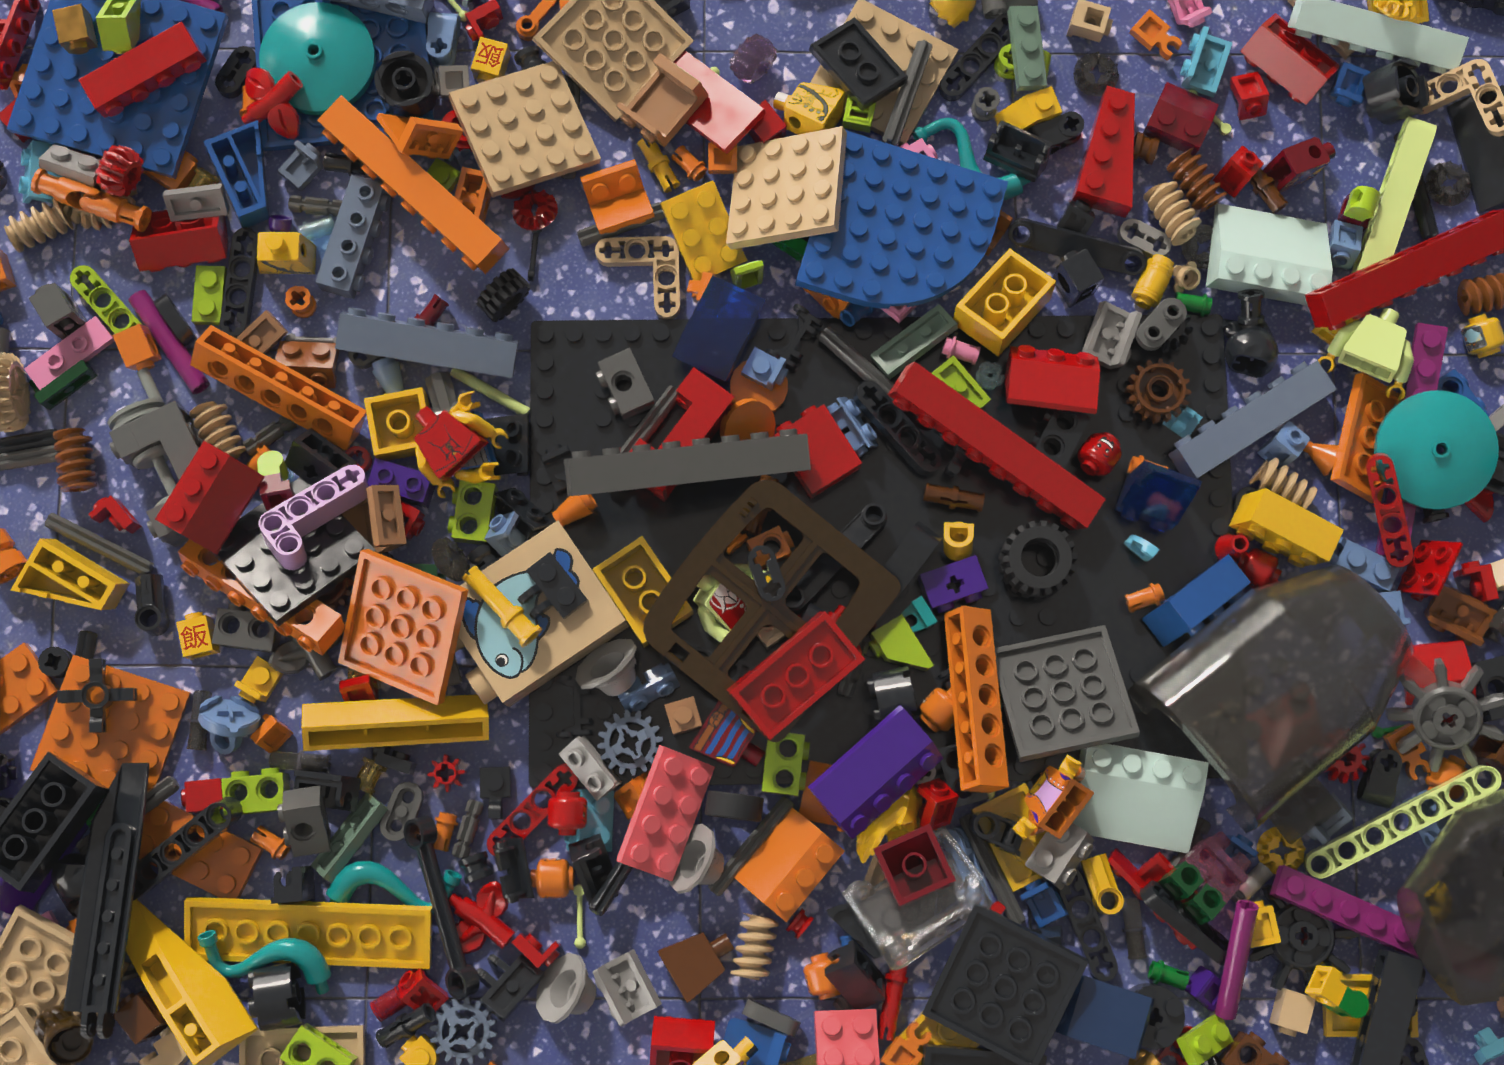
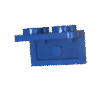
(770, 1042)

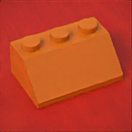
(789, 864)

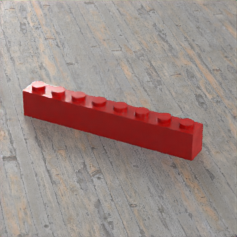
(1407, 270)
(995, 446)

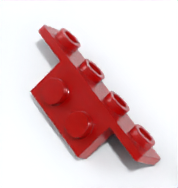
(13, 37)
(1153, 869)

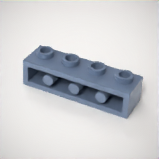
(353, 237)

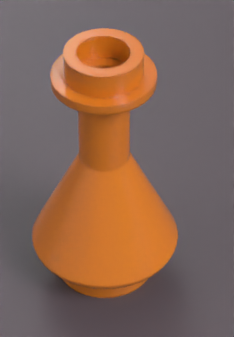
(1322, 455)

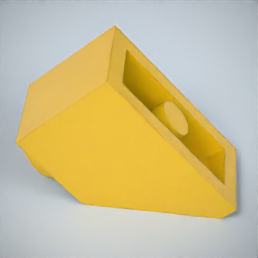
(1031, 109)

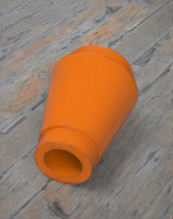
(574, 509)

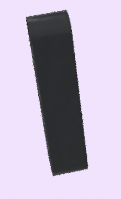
(189, 843)

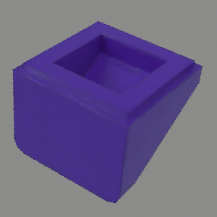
(1204, 988)

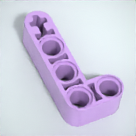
(345, 489)

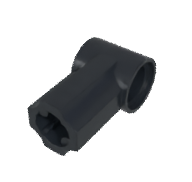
(151, 601)

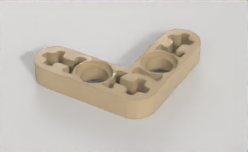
(1467, 84)
(659, 263)

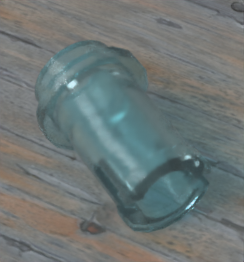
(317, 228)

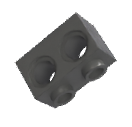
(246, 636)

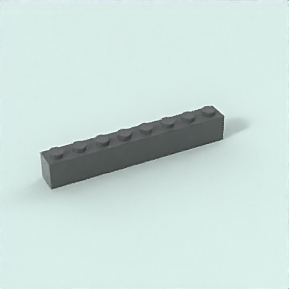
(686, 464)

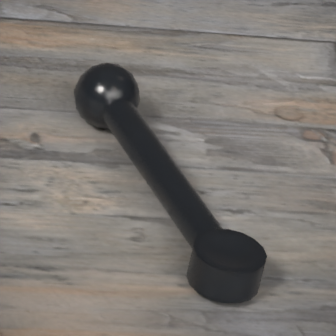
(531, 272)

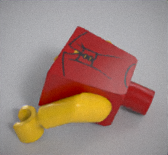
(450, 443)

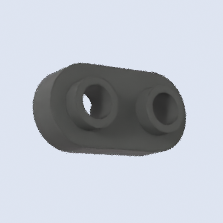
(1162, 323)
(400, 810)

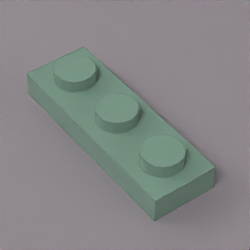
(1027, 48)
(914, 341)
(350, 837)

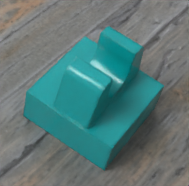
(923, 614)

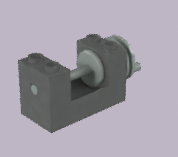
(150, 435)

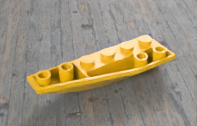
(186, 990)

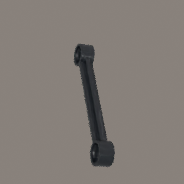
(459, 969)

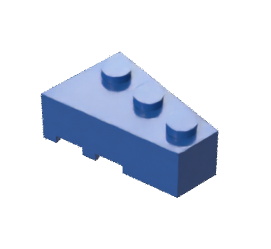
(241, 170)
(1197, 601)

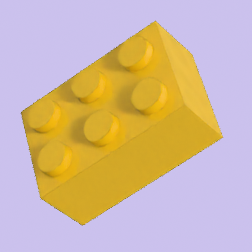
(1004, 302)
(1285, 528)
(635, 582)

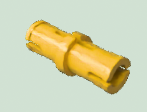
(659, 165)

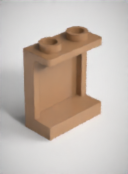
(664, 102)
(379, 518)

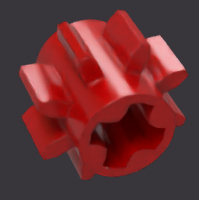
(440, 767)

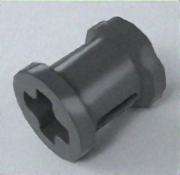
(991, 99)

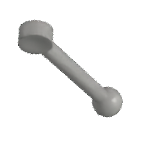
(291, 337)

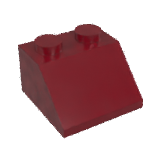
(1181, 118)
(914, 866)

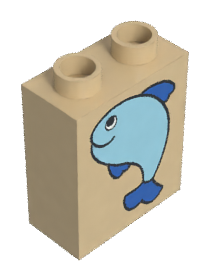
(514, 671)

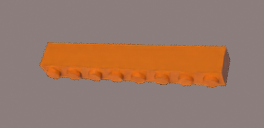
(412, 184)

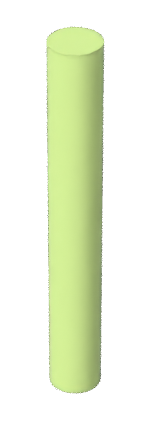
(489, 391)

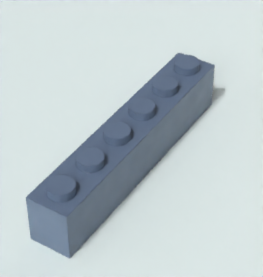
(426, 343)
(1253, 421)

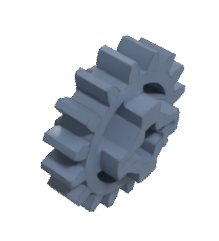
(617, 749)
(473, 1042)

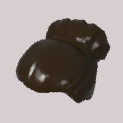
(62, 1036)

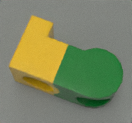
(1334, 995)

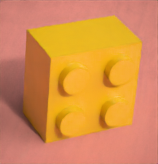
(394, 422)

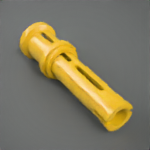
(511, 616)

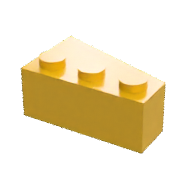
(70, 577)

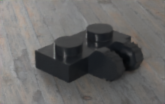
(556, 586)
(511, 988)

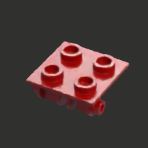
(1429, 568)

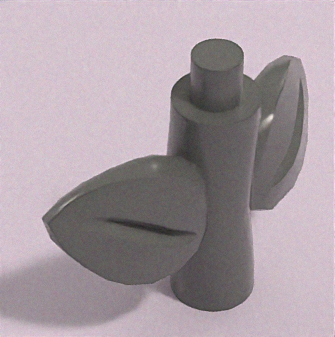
(292, 658)

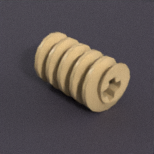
(1172, 212)
(37, 226)
(214, 427)
(1284, 485)
(755, 947)

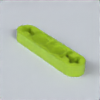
(115, 307)

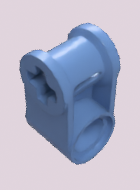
(443, 38)

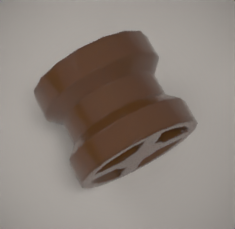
(1145, 147)

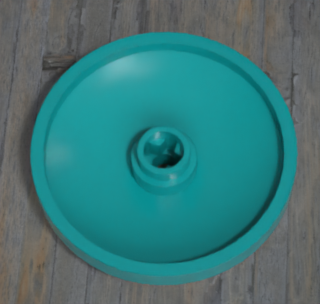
(342, 59)
(1411, 437)

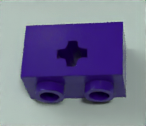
(412, 483)
(965, 572)

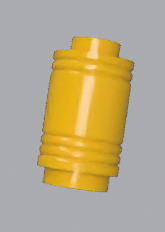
(1153, 282)

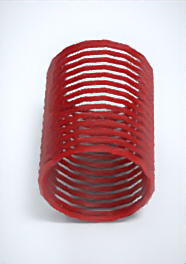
(383, 1005)

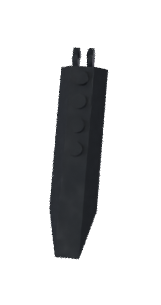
(107, 902)

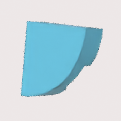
(1141, 547)

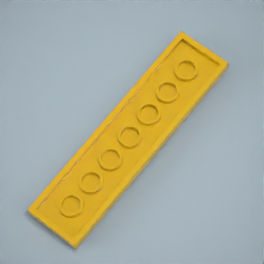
(341, 931)

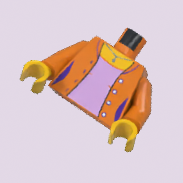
(1054, 800)

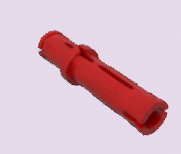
(892, 1002)

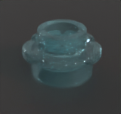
(983, 379)

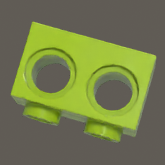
(481, 512)
(777, 762)
(256, 798)
(321, 1047)

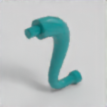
(965, 151)
(374, 873)
(295, 950)

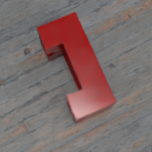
(704, 407)
(796, 674)

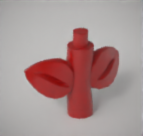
(272, 101)
(482, 918)

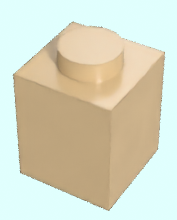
(1292, 1012)

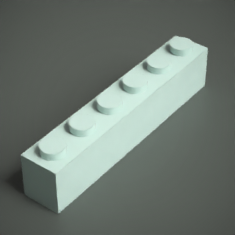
(1379, 33)

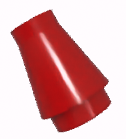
(1231, 544)

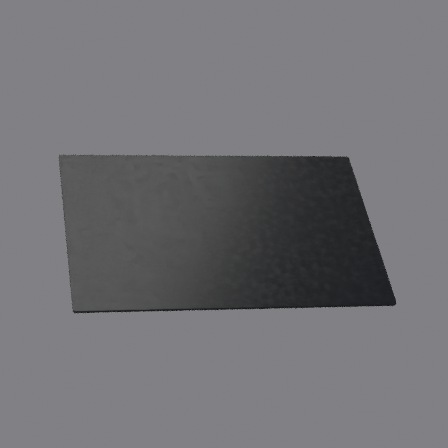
(575, 412)

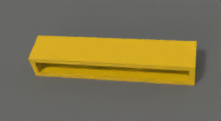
(393, 722)

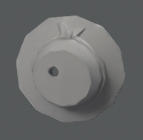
(609, 668)
(700, 861)
(565, 989)

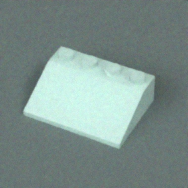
(1268, 254)
(1142, 796)

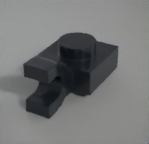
(495, 785)

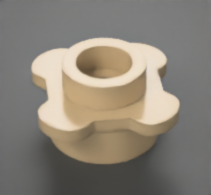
(1191, 279)

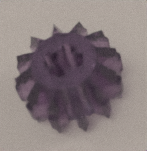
(753, 58)

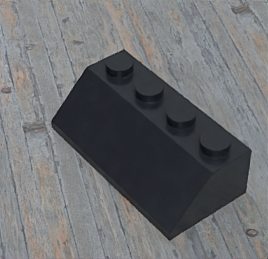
(1480, 151)
(45, 820)

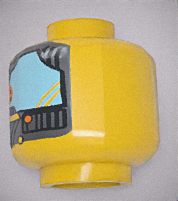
(1483, 336)

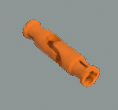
(93, 200)

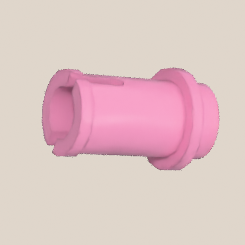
(960, 350)

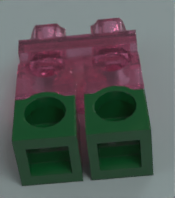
(1206, 878)

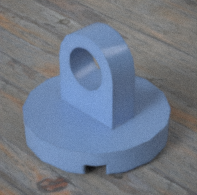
(229, 719)

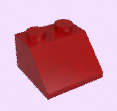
(680, 1040)

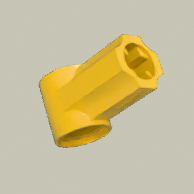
(1101, 880)

